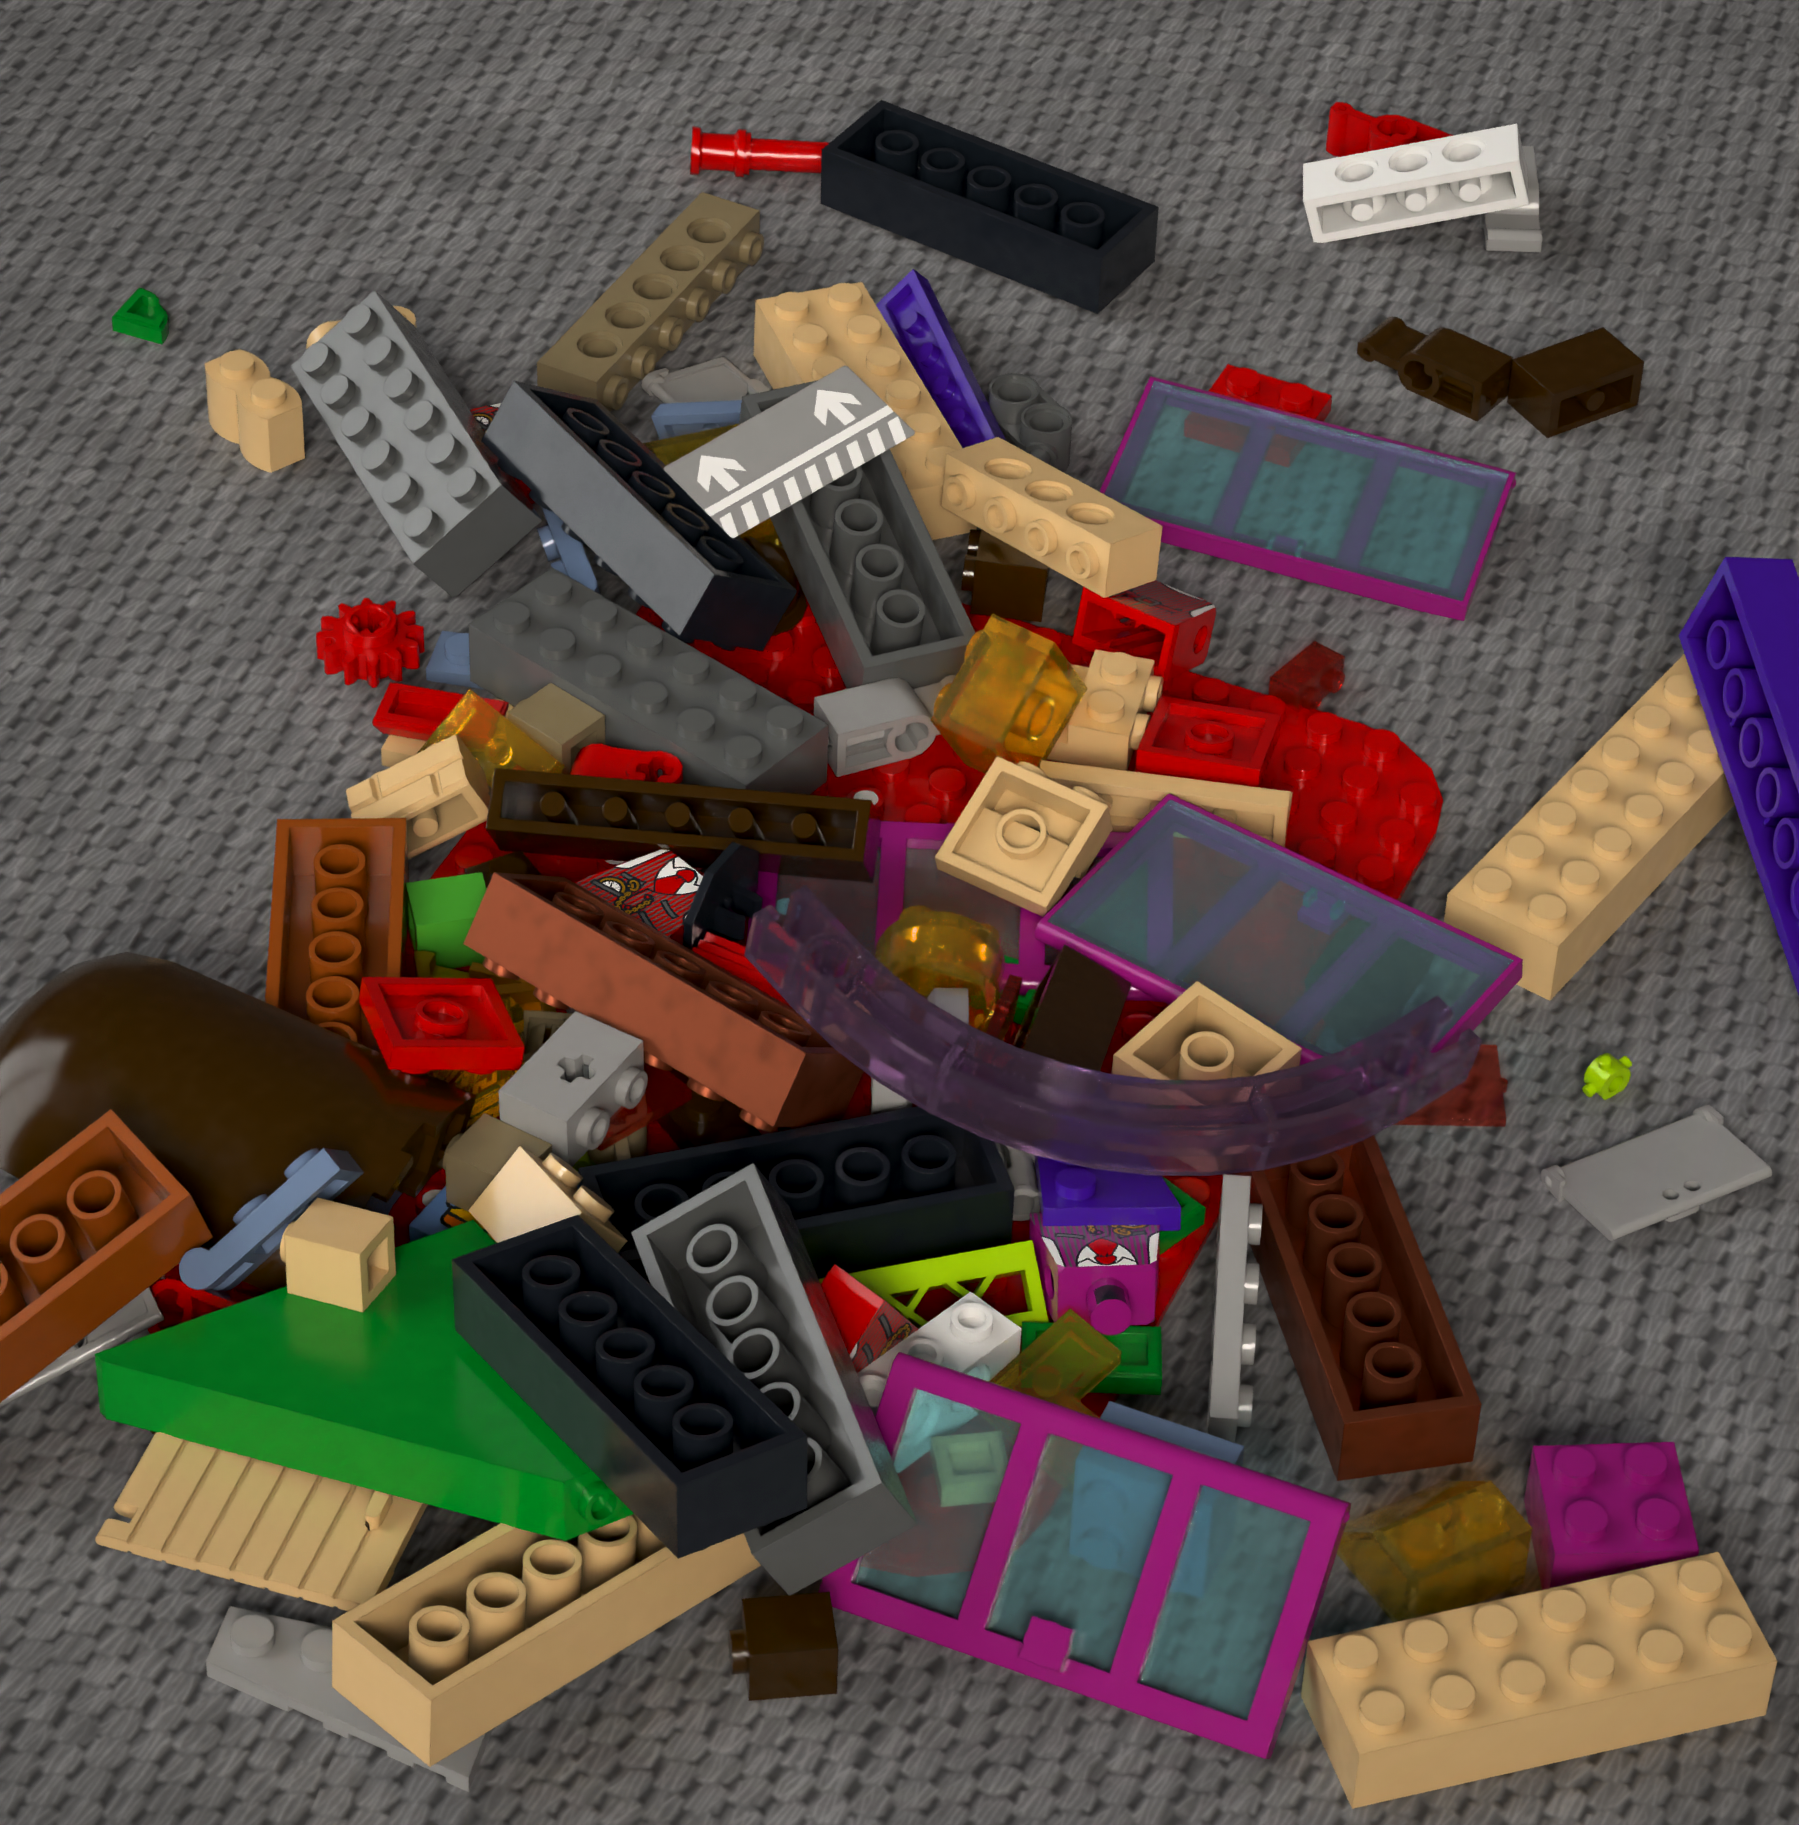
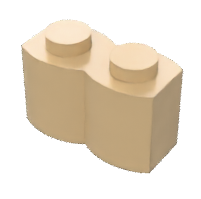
(255, 410)

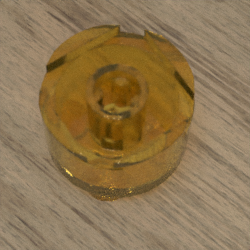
(946, 951)

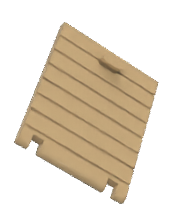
(261, 1523)

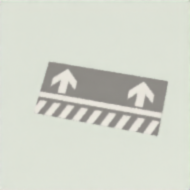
(789, 451)

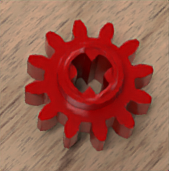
(370, 642)

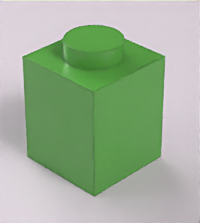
(441, 916)

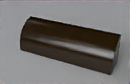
(1073, 1011)

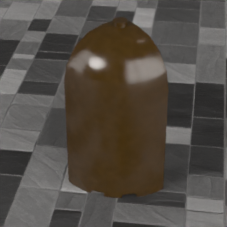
(214, 1090)

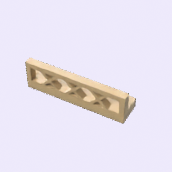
(1135, 794)

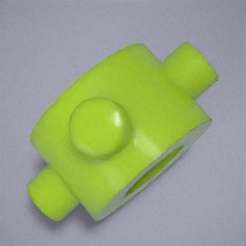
(1607, 1076)

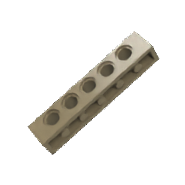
(654, 302)

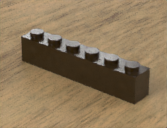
(696, 822)

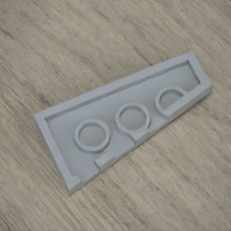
(1233, 1287)
(292, 1669)

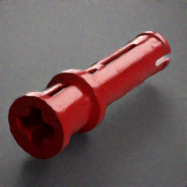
(742, 153)

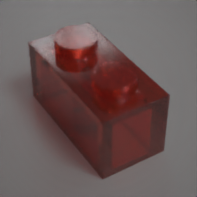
(1308, 677)

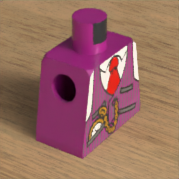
(1099, 1272)

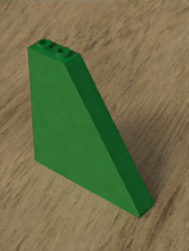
(363, 1398)

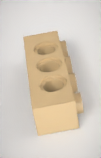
(1051, 517)

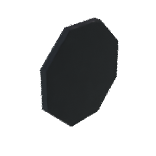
(725, 897)

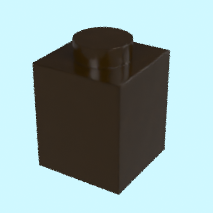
(786, 1646)

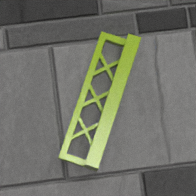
(957, 1270)

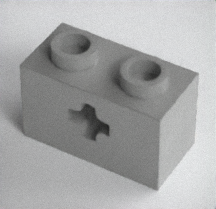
(575, 1086)

